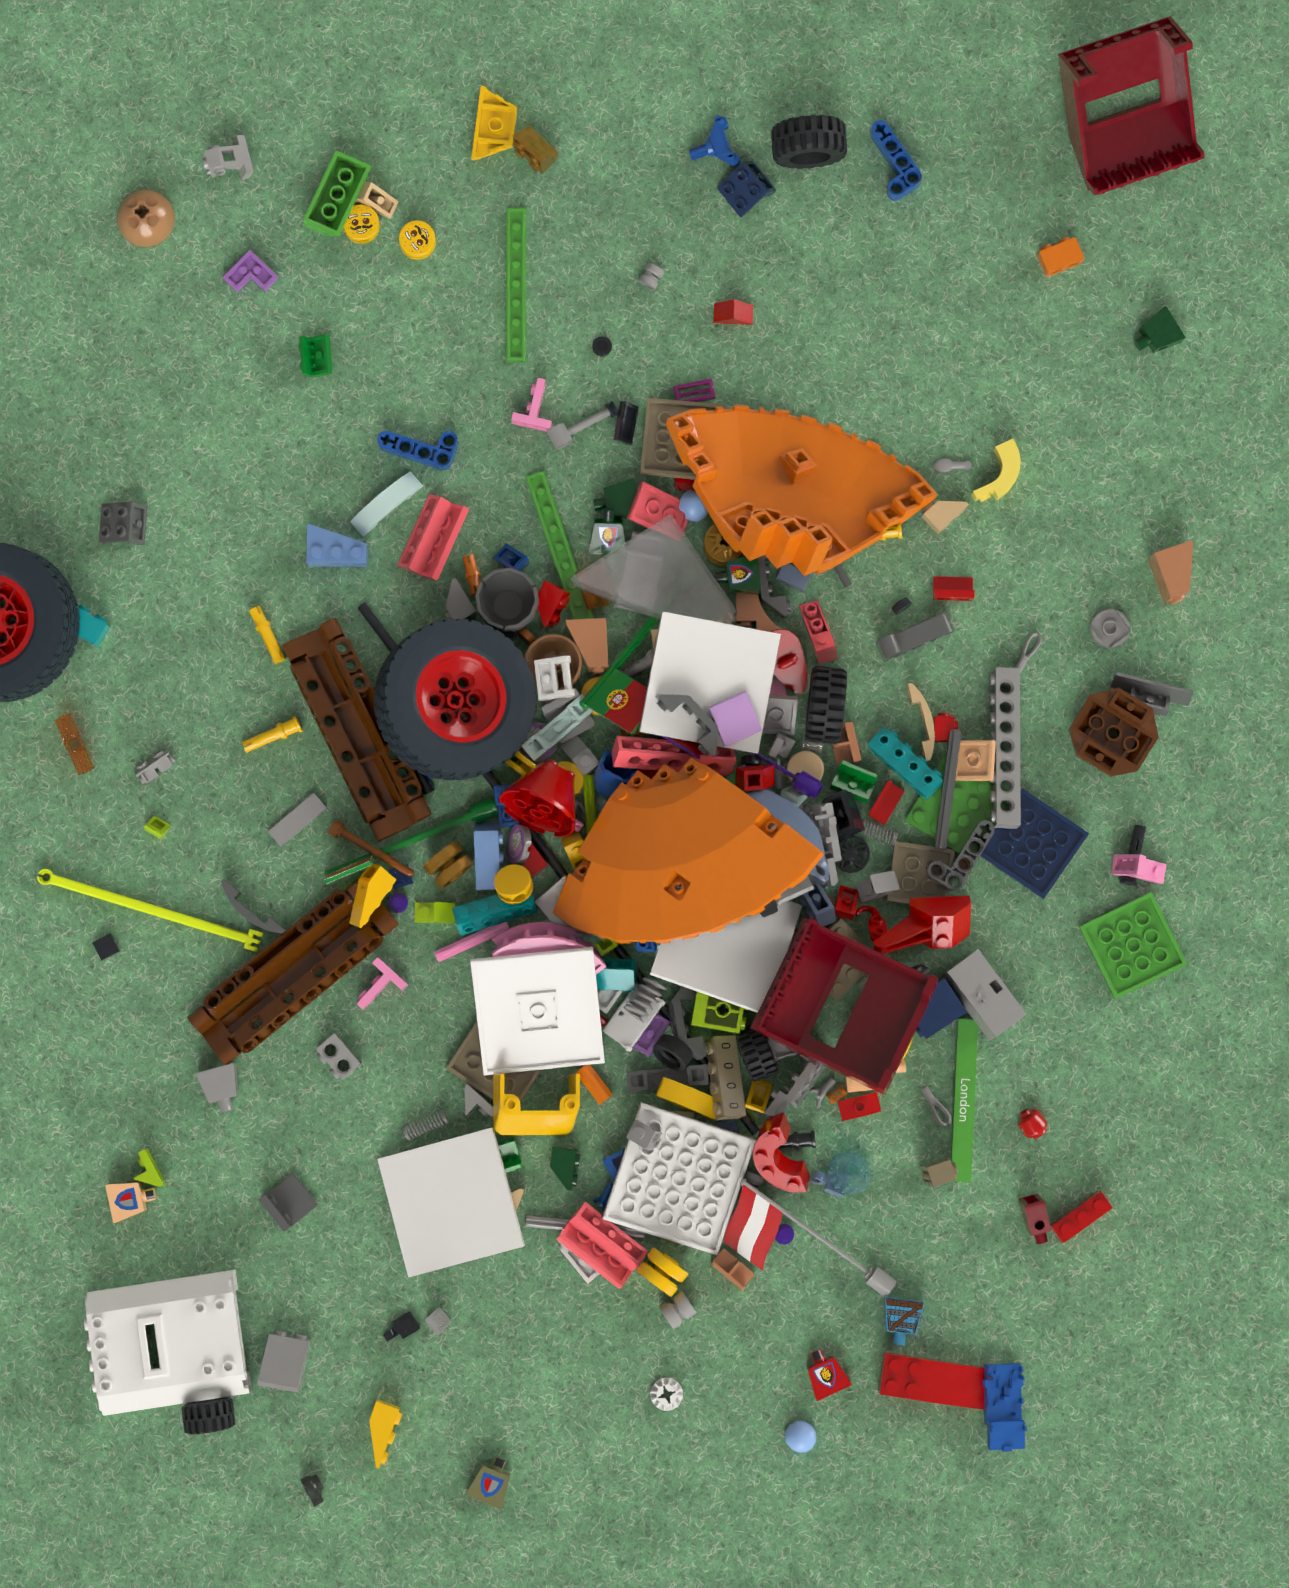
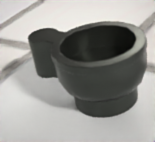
(312, 1487)

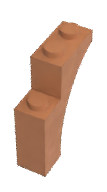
(751, 612)

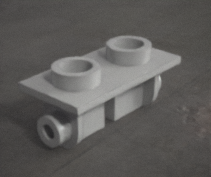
(147, 769)

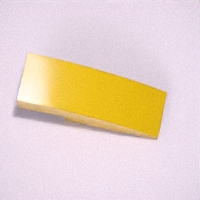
(686, 1098)

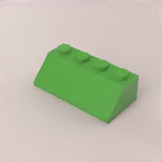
(336, 194)

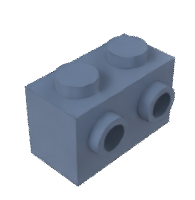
(818, 905)

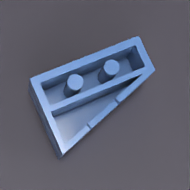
(334, 550)
(487, 854)

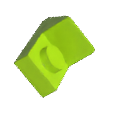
(434, 912)
(152, 1175)

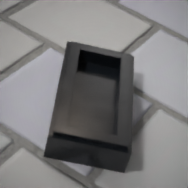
(626, 423)

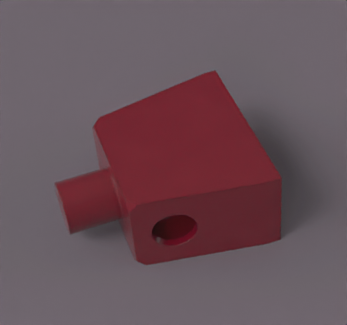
(1034, 1210)

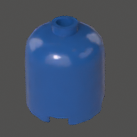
(608, 778)

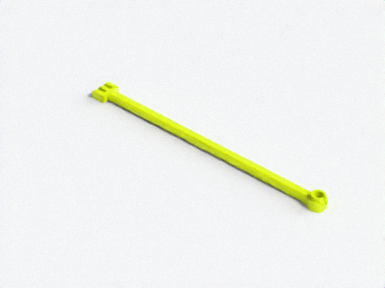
(152, 909)

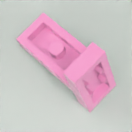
(533, 409)
(1138, 867)
(380, 983)

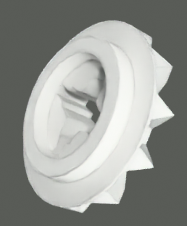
(671, 1385)

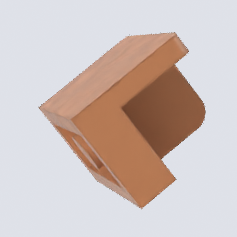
(848, 747)
(732, 1269)

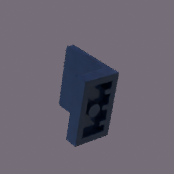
(745, 187)

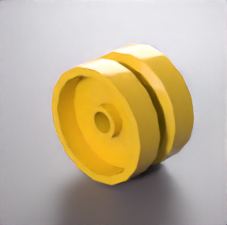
(662, 1271)

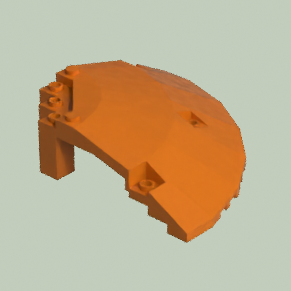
(794, 484)
(677, 833)

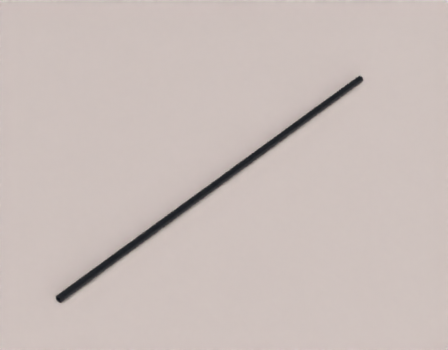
(537, 840)

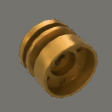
(717, 553)

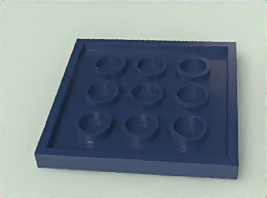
(1038, 848)

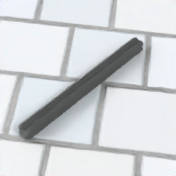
(948, 789)

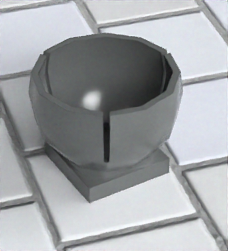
(507, 599)

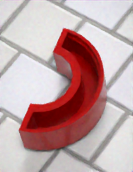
(770, 1161)

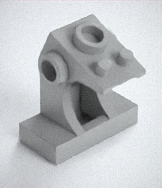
(215, 162)

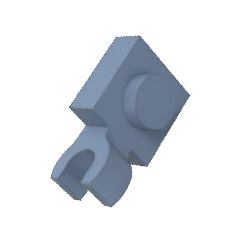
(823, 1179)

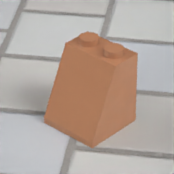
(1173, 571)
(591, 640)

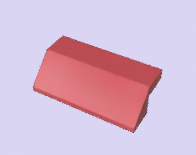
(433, 537)
(601, 1245)

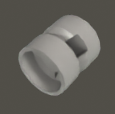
(677, 1310)

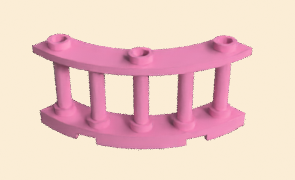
(540, 938)

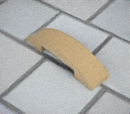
(917, 698)

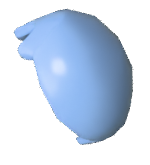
(692, 506)
(800, 1436)

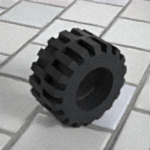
(756, 1055)
(208, 1415)

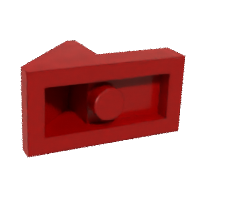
(846, 902)

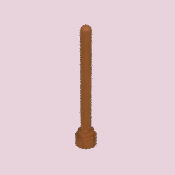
(338, 830)

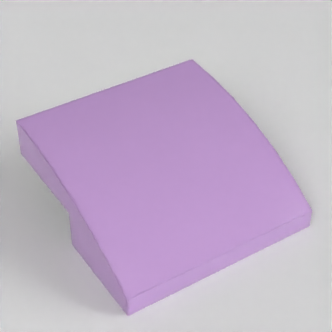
(735, 719)

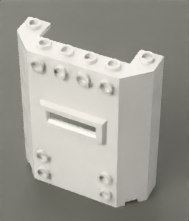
(195, 1341)

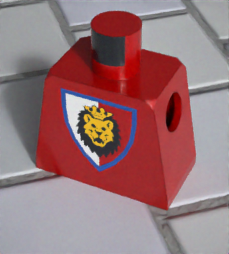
(826, 1375)

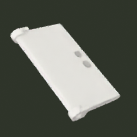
(625, 1027)

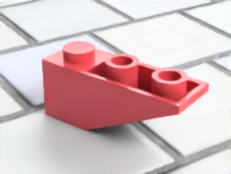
(818, 632)

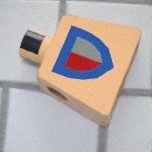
(128, 1199)

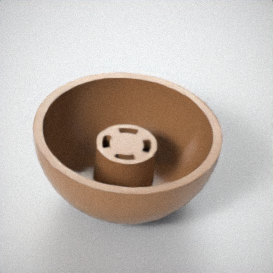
(148, 227)
(555, 646)

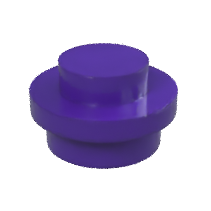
(398, 903)
(785, 1234)

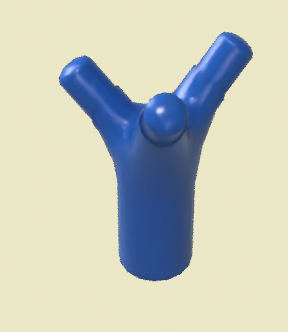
(604, 1196)

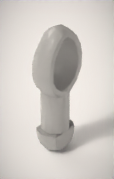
(946, 465)

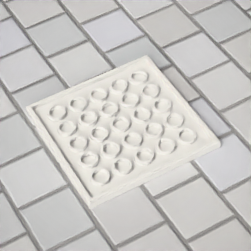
(684, 1184)

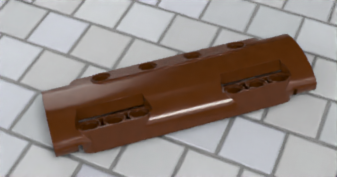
(354, 730)
(289, 972)

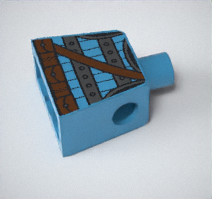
(902, 1317)

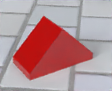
(733, 312)
(534, 862)

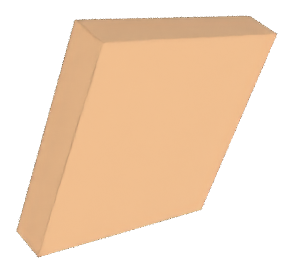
(976, 760)

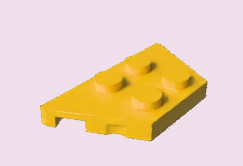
(493, 125)

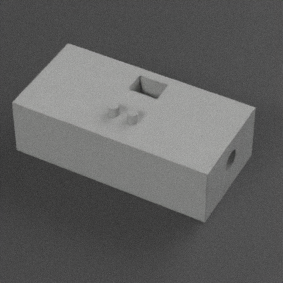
(984, 995)

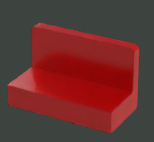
(953, 588)
(886, 803)

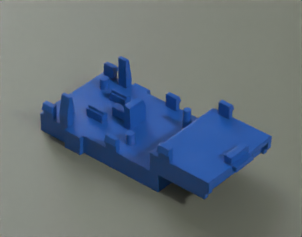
(1003, 1406)

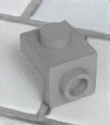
(644, 1135)

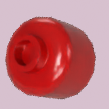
(1032, 1123)

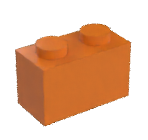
(1060, 256)

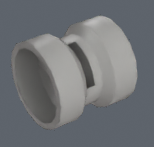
(651, 276)

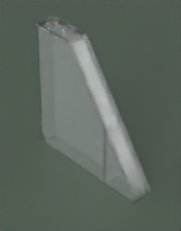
(658, 575)

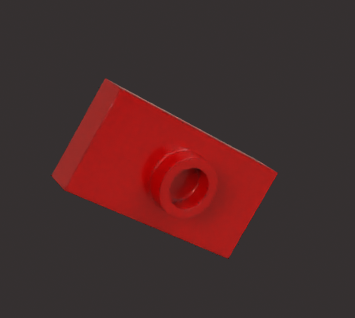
(859, 1106)

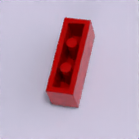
(1080, 1216)

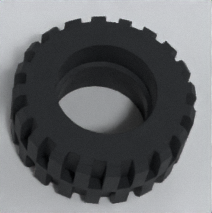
(809, 141)
(826, 705)

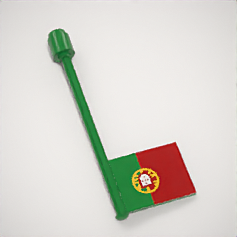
(618, 695)
(478, 812)

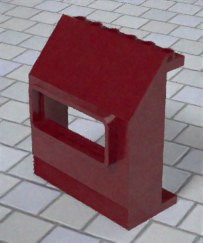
(1141, 138)
(879, 1023)

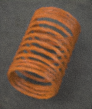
(832, 1101)

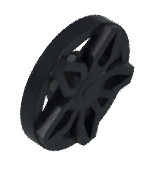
(851, 854)

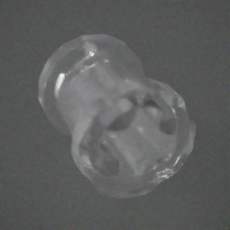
(812, 746)

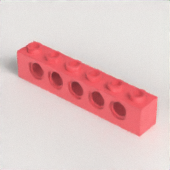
(654, 753)

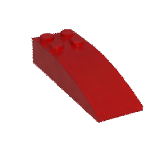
(931, 1381)

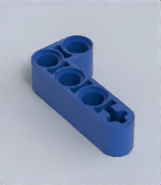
(892, 157)
(417, 447)

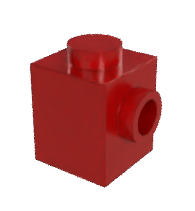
(942, 725)

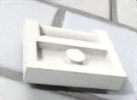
(547, 678)

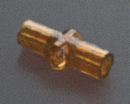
(69, 732)

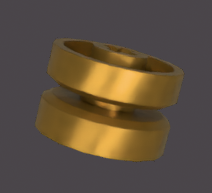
(450, 867)

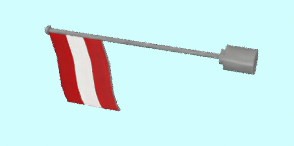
(757, 1224)

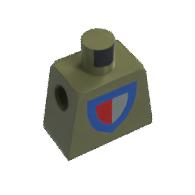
(490, 1483)

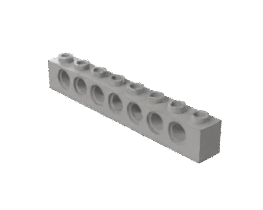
(1011, 679)

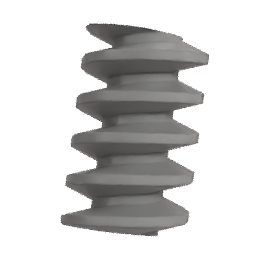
(644, 998)

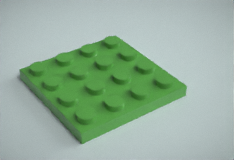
(969, 807)
(1132, 945)

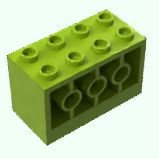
(706, 1014)

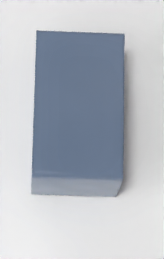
(793, 577)

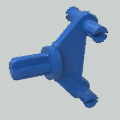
(717, 144)

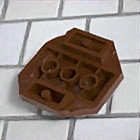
(1128, 717)

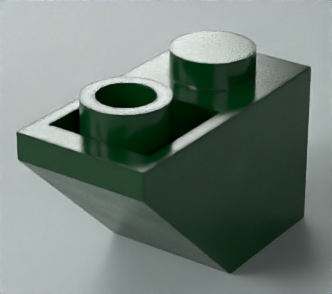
(563, 1165)

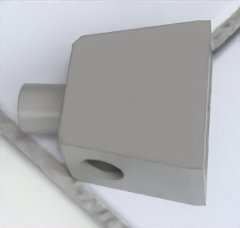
(220, 1085)

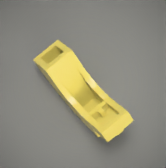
(1009, 461)

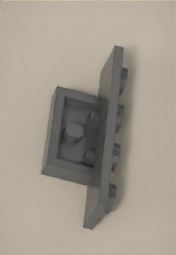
(1152, 693)

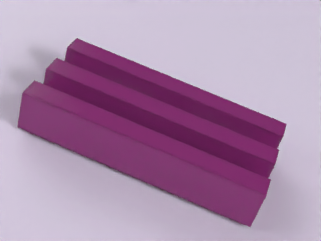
(694, 384)

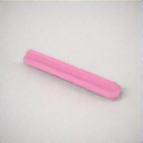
(470, 941)

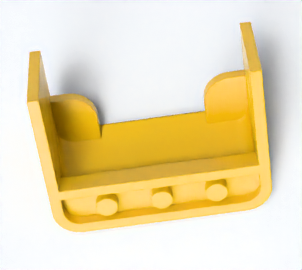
(512, 1121)

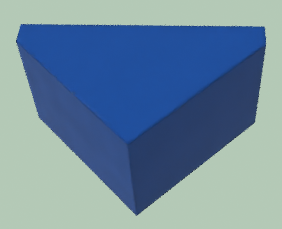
(511, 558)

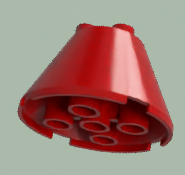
(543, 799)

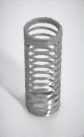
(895, 834)
(405, 1128)

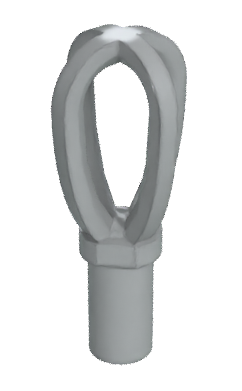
(1023, 657)
(933, 1101)

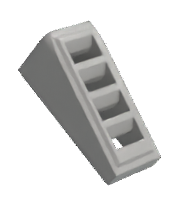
(438, 1321)

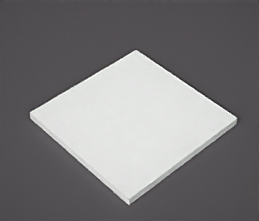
(709, 665)
(733, 962)
(537, 1010)
(451, 1202)

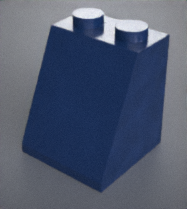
(941, 1010)

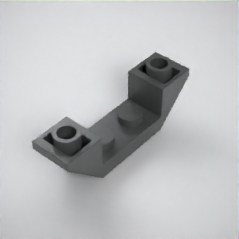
(777, 604)
(708, 740)
(679, 1029)

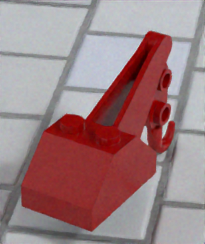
(931, 921)

